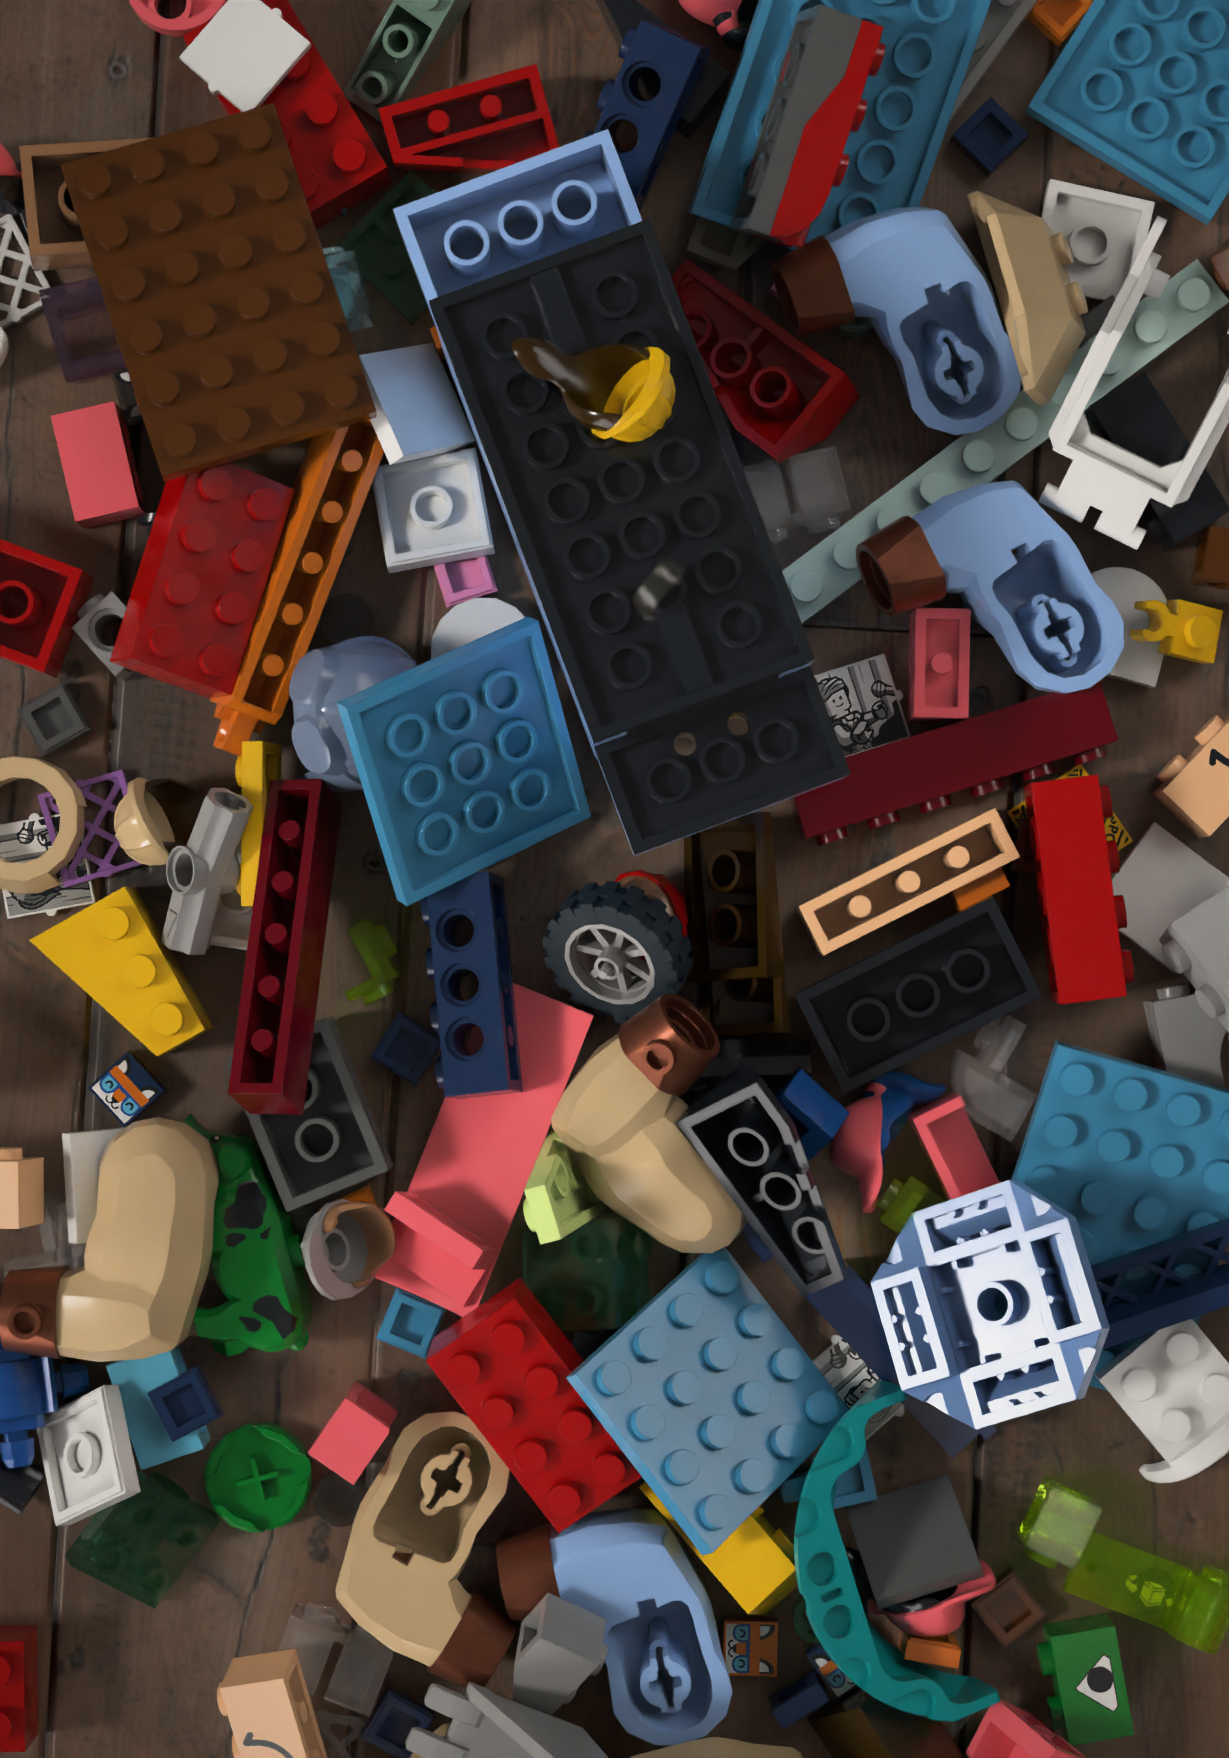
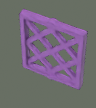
(106, 869)

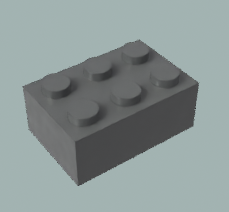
(335, 1137)

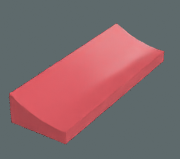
(489, 1144)

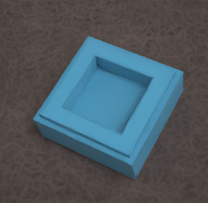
(411, 1323)

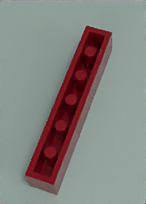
(958, 757)
(285, 948)

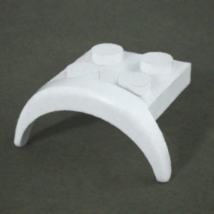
(1177, 1396)

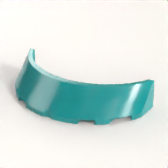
(833, 1597)

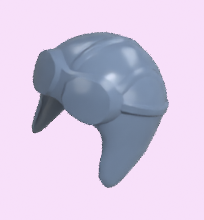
(315, 687)

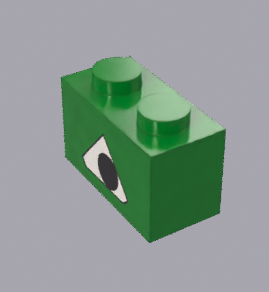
(1086, 1679)

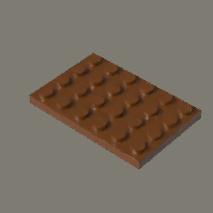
(218, 291)

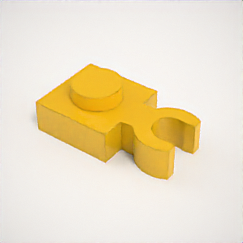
(1183, 629)

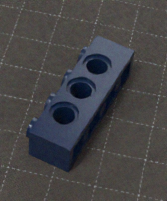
(679, 65)
(497, 1064)

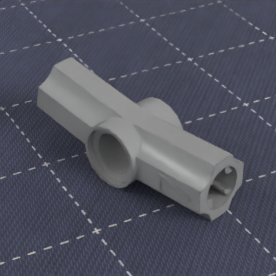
(204, 871)

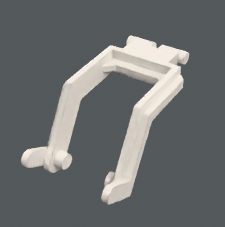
(1102, 471)

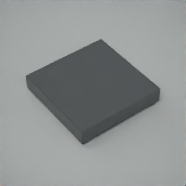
(914, 1542)

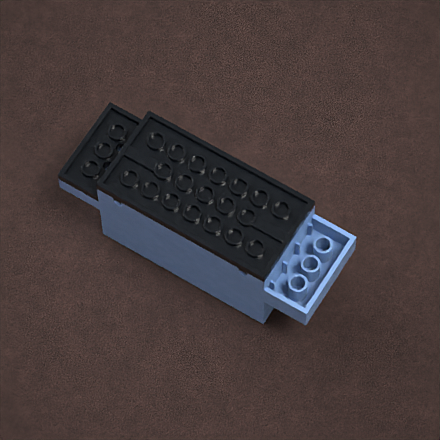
(568, 261)

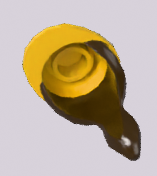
(609, 388)

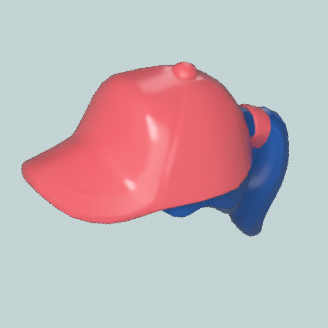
(873, 1125)

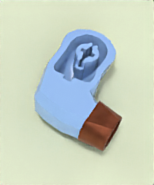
(924, 303)
(1013, 574)
(658, 1614)

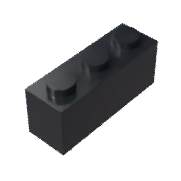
(1142, 424)

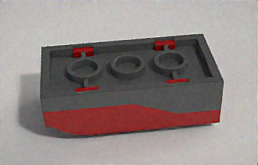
(808, 125)

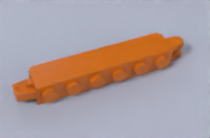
(306, 562)

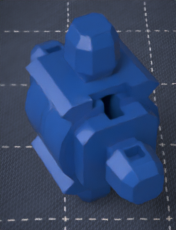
(26, 1393)

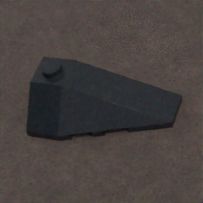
(765, 1171)

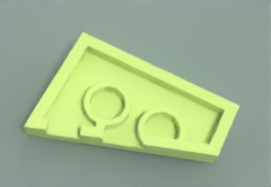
(557, 1193)

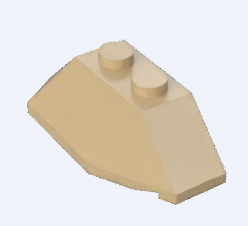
(1033, 291)

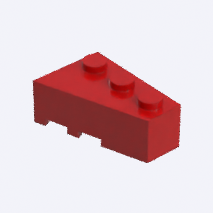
(472, 125)

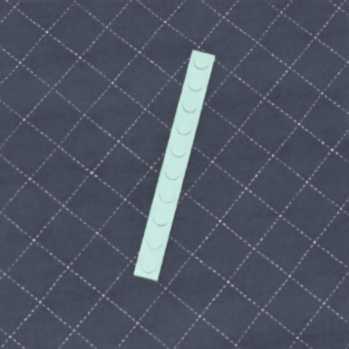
(986, 454)

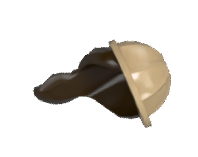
(157, 818)

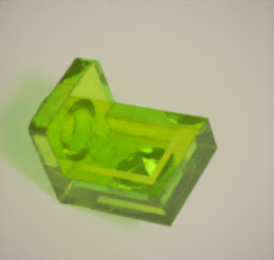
(376, 951)
(902, 1200)

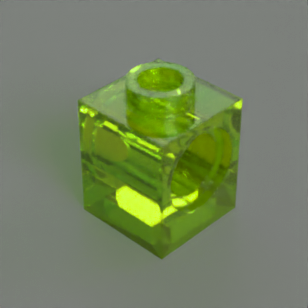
(1058, 1524)

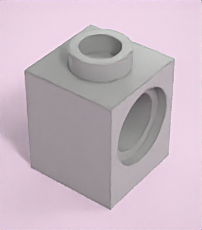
(90, 627)

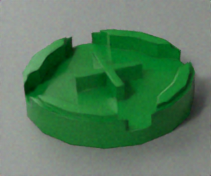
(258, 1477)

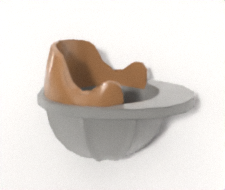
(346, 1247)

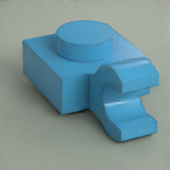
(852, 1486)

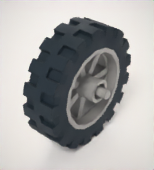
(640, 930)

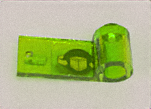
(1154, 1590)

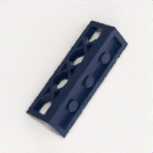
(1170, 1302)
(855, 1316)

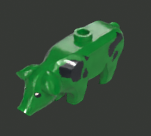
(252, 1257)

